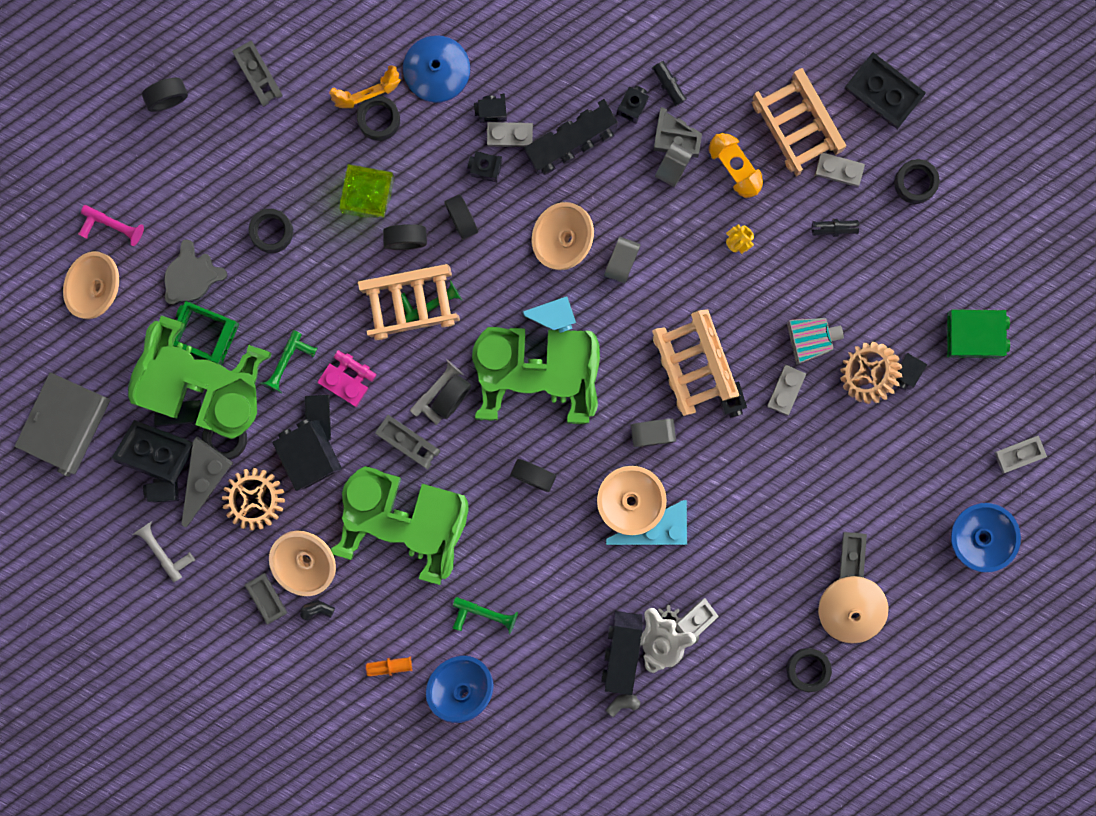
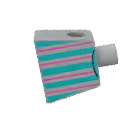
(812, 338)

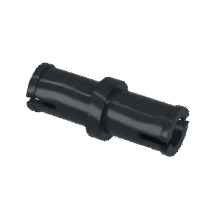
(669, 83)
(835, 227)

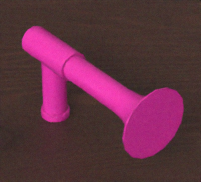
(93, 215)

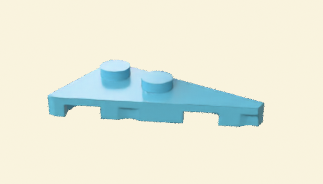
(669, 531)

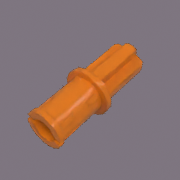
(389, 666)

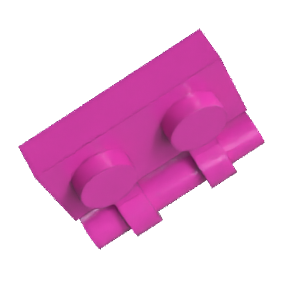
(344, 385)

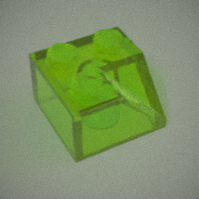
(366, 192)

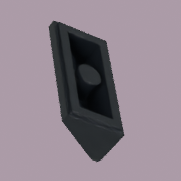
(318, 408)
(187, 415)

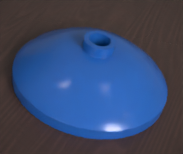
(436, 83)
(1001, 534)
(454, 679)

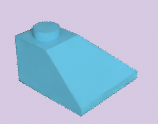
(553, 315)

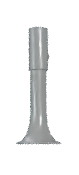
(422, 404)
(170, 568)

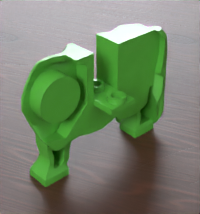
(569, 370)
(167, 372)
(431, 531)

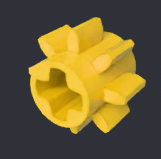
(739, 239)

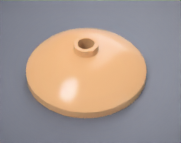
(553, 232)
(91, 285)
(635, 483)
(295, 570)
(849, 597)

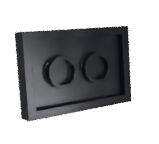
(885, 90)
(153, 452)

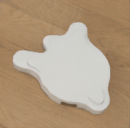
(662, 643)

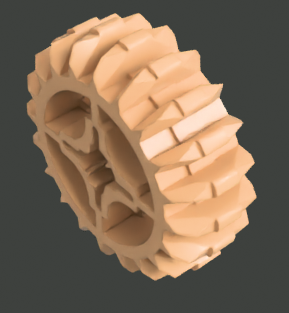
(854, 379)
(260, 491)

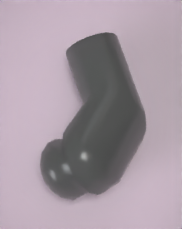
(623, 701)

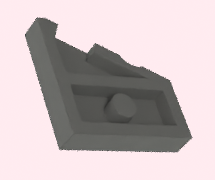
(676, 130)

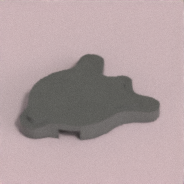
(190, 276)

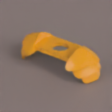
(388, 84)
(747, 178)

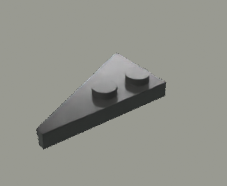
(204, 475)

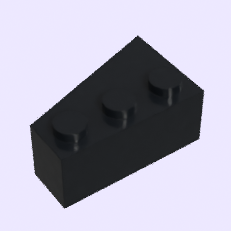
(623, 653)

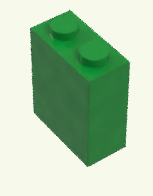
(977, 334)

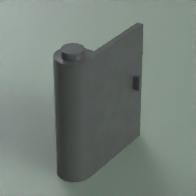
(62, 423)

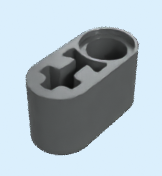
(673, 164)
(622, 260)
(653, 432)

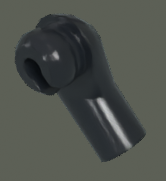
(315, 607)

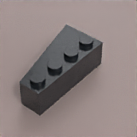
(572, 139)

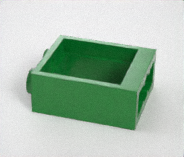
(225, 339)

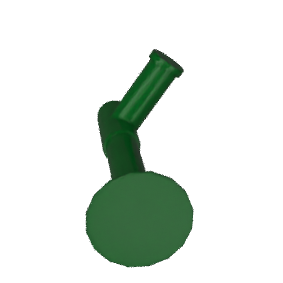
(412, 315)
(292, 344)
(466, 606)

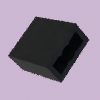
(306, 454)

